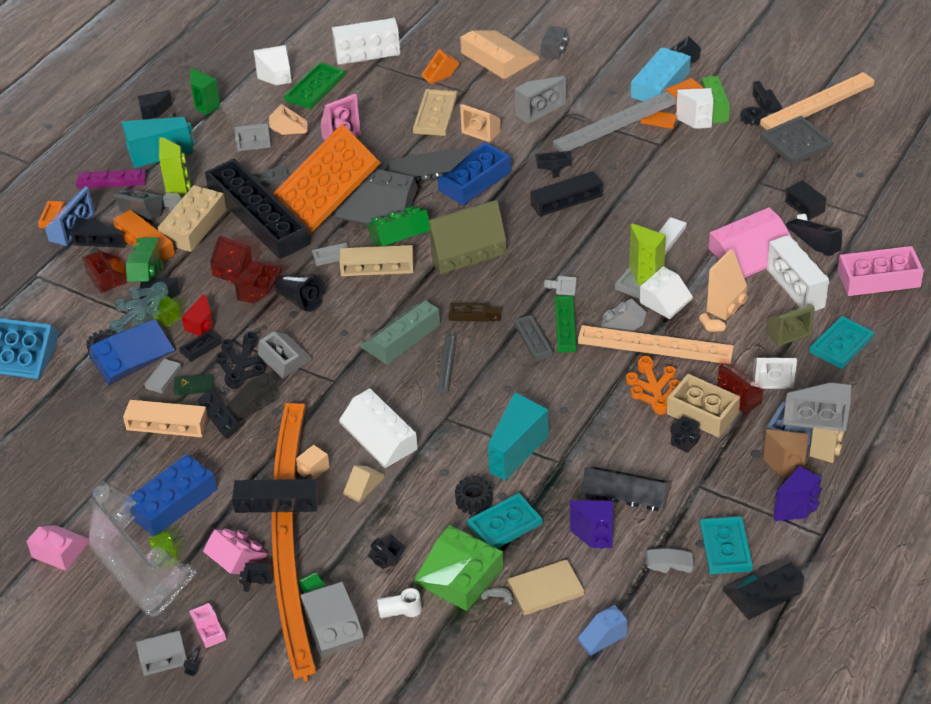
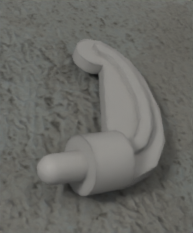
(498, 592)

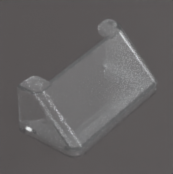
(148, 579)

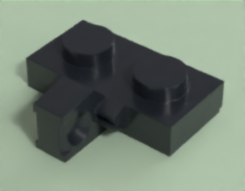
(553, 161)

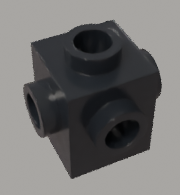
(685, 434)
(386, 551)

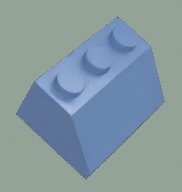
(78, 207)

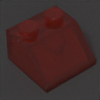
(229, 259)

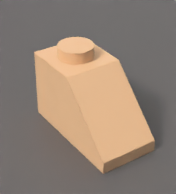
(287, 122)

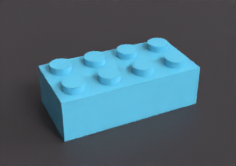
(661, 72)

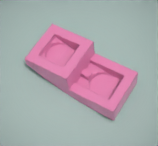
(207, 625)

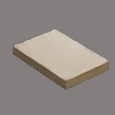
(545, 587)

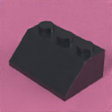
(765, 588)

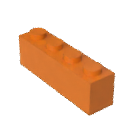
(135, 227)

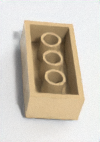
(193, 217)

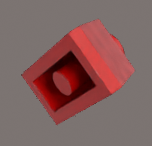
(198, 317)

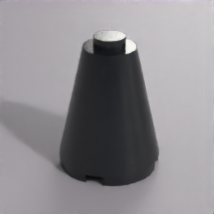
(301, 290)

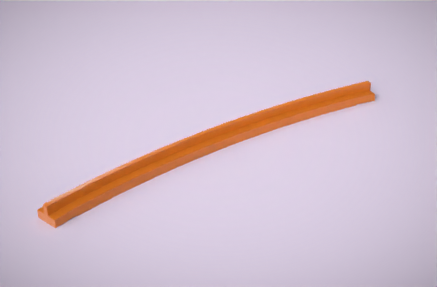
(283, 549)

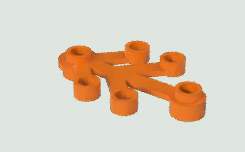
(658, 402)

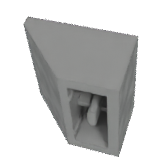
(282, 353)

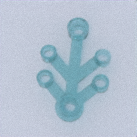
(155, 293)

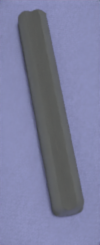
(446, 364)

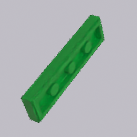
(565, 324)

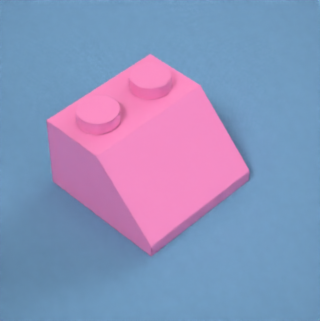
(56, 546)

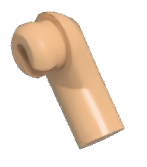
(712, 325)

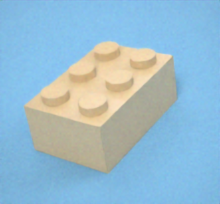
(704, 404)

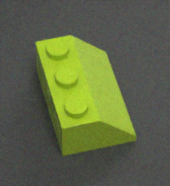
(173, 168)
(646, 252)

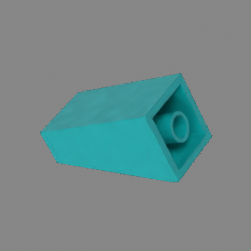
(144, 135)
(516, 436)

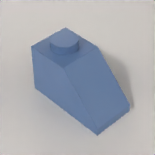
(603, 630)

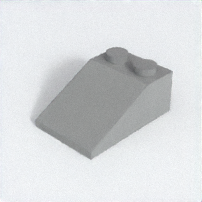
(539, 98)
(819, 407)
(332, 619)

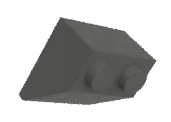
(140, 202)

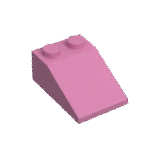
(341, 112)

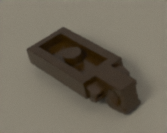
(474, 312)

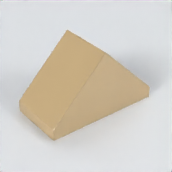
(362, 482)

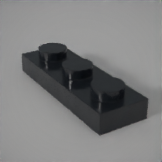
(219, 413)

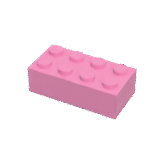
(880, 271)

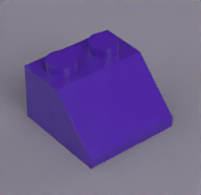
(798, 496)
(592, 522)

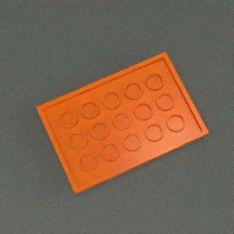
(326, 178)

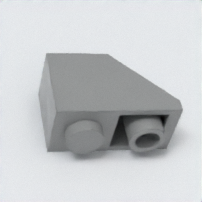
(624, 317)

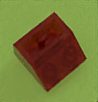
(105, 270)
(256, 281)
(736, 383)

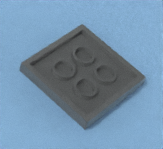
(796, 140)

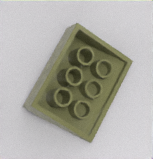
(467, 237)

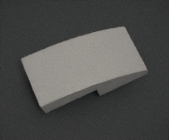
(664, 559)

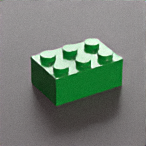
(398, 225)

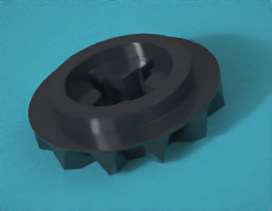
(756, 112)

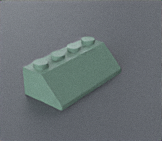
(403, 332)

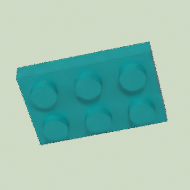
(841, 342)
(504, 521)
(725, 545)

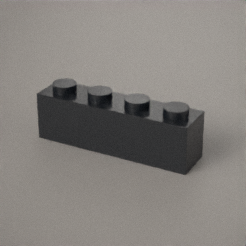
(566, 193)
(275, 495)

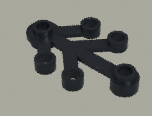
(236, 377)

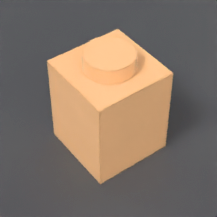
(312, 463)

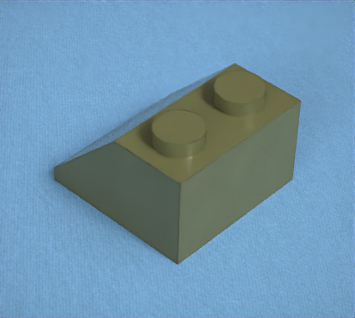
(791, 325)

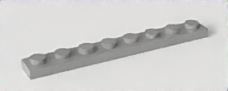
(614, 122)

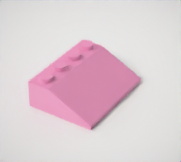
(749, 239)

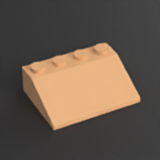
(496, 52)

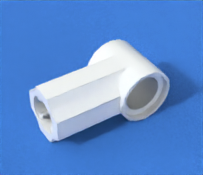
(406, 603)

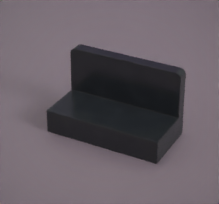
(765, 98)

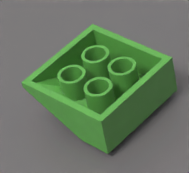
(459, 568)

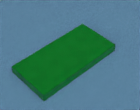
(315, 85)

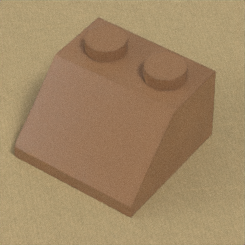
(785, 451)

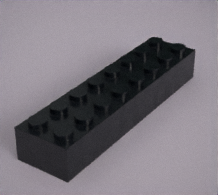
(258, 209)

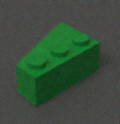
(145, 261)

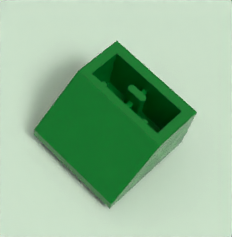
(204, 92)

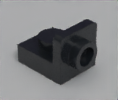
(255, 573)

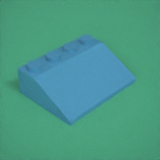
(26, 348)

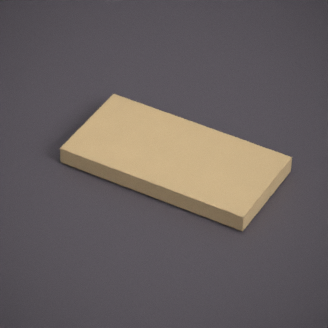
(435, 112)

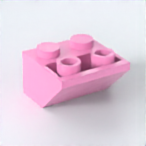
(233, 550)

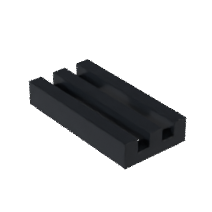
(200, 345)

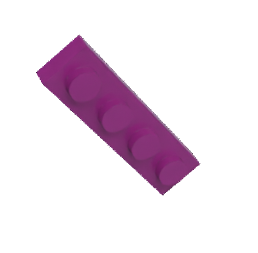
(111, 178)

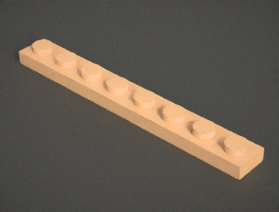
(819, 101)
(656, 344)

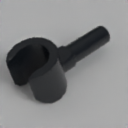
(190, 666)

